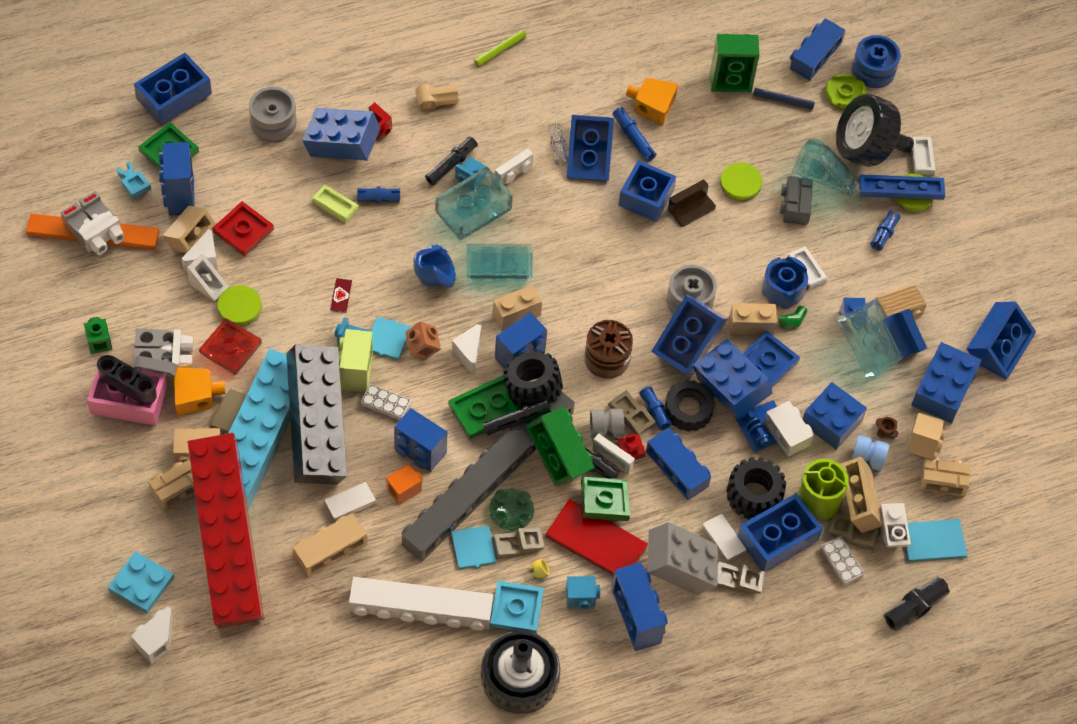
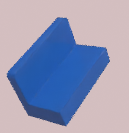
(906, 332)

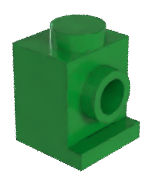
(97, 335)

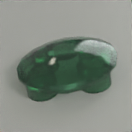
(511, 509)

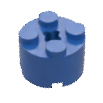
(785, 281)

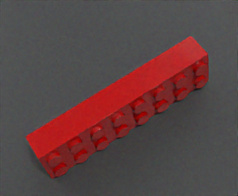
(225, 530)

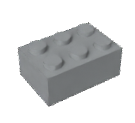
(682, 558)

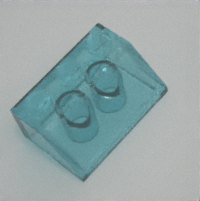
(499, 262)
(871, 338)

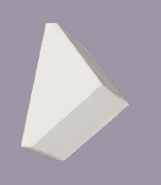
(204, 246)
(205, 278)
(466, 347)

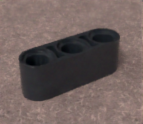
(121, 371)

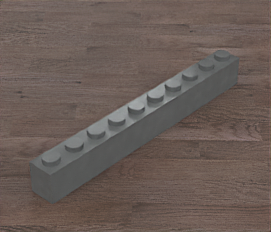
(473, 487)

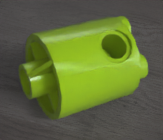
(823, 488)

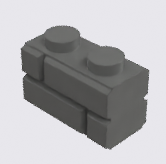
(797, 201)

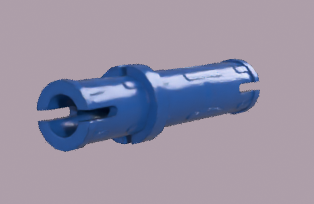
(629, 127)

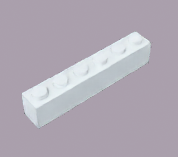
(420, 603)

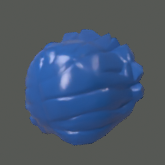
(434, 267)

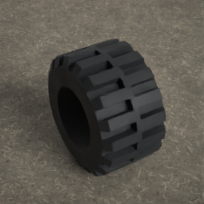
(530, 367)
(755, 472)

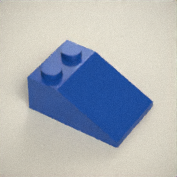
(590, 147)

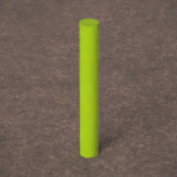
(500, 48)

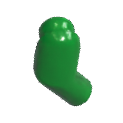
(793, 320)

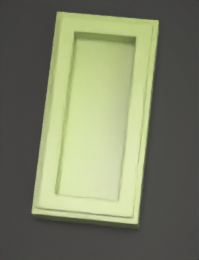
(335, 203)

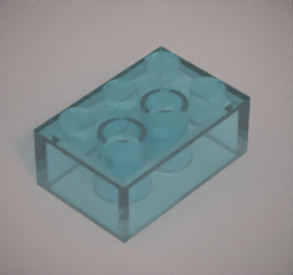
(473, 203)

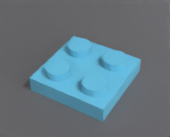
(141, 582)
(516, 607)

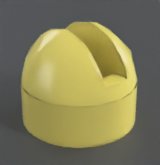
(540, 567)

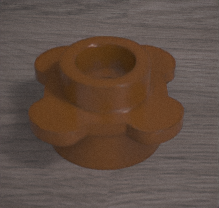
(888, 422)

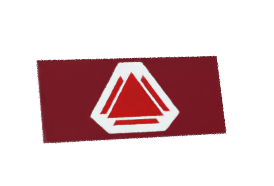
(341, 295)

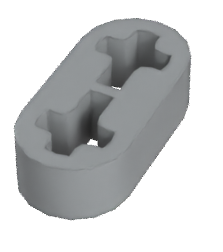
(156, 365)

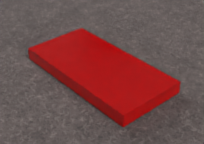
(595, 539)

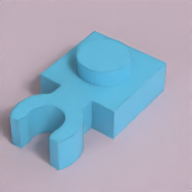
(133, 182)

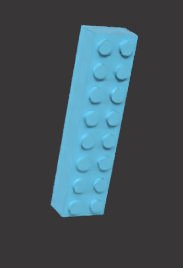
(262, 421)

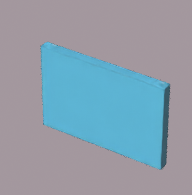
(936, 540)

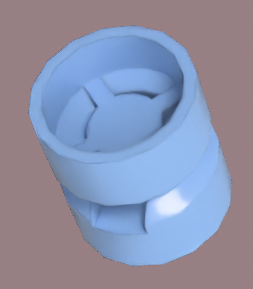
(872, 453)

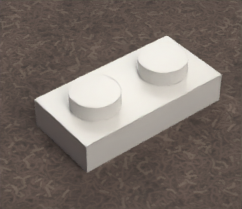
(514, 167)

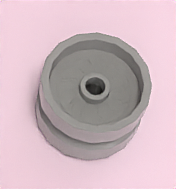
(272, 113)
(691, 281)

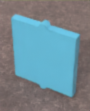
(389, 337)
(473, 547)

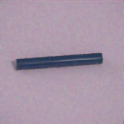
(784, 98)

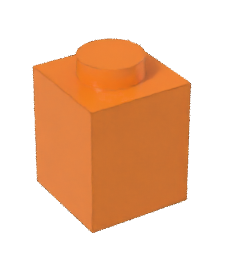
(404, 484)

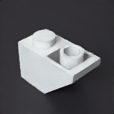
(895, 526)
(155, 636)

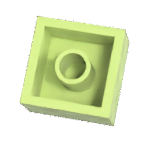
(355, 360)

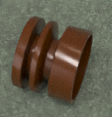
(608, 348)

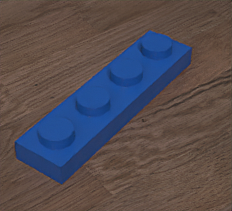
(901, 187)

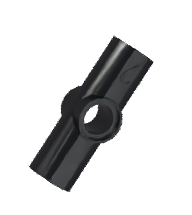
(916, 603)

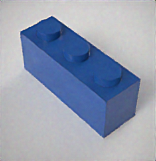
(817, 49)
(678, 463)

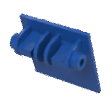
(754, 428)

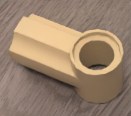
(429, 97)

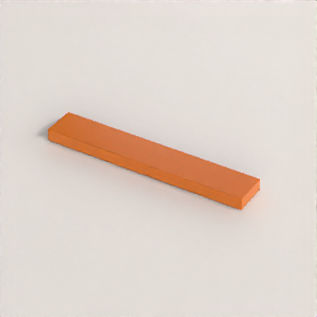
(53, 227)

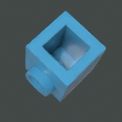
(582, 592)

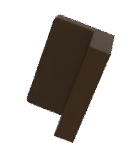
(691, 203)

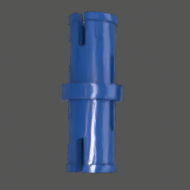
(378, 194)
(885, 230)
(655, 408)

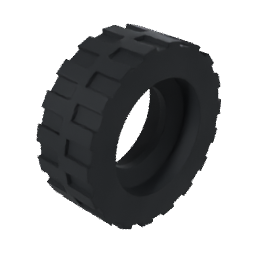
(689, 389)

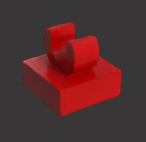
(632, 445)

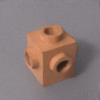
(423, 340)

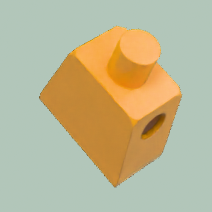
(653, 98)
(195, 390)

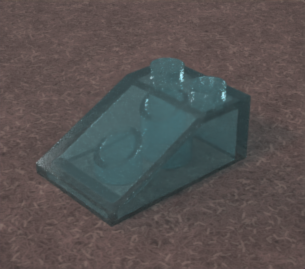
(824, 167)

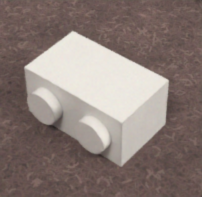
(788, 428)

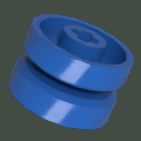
(876, 61)

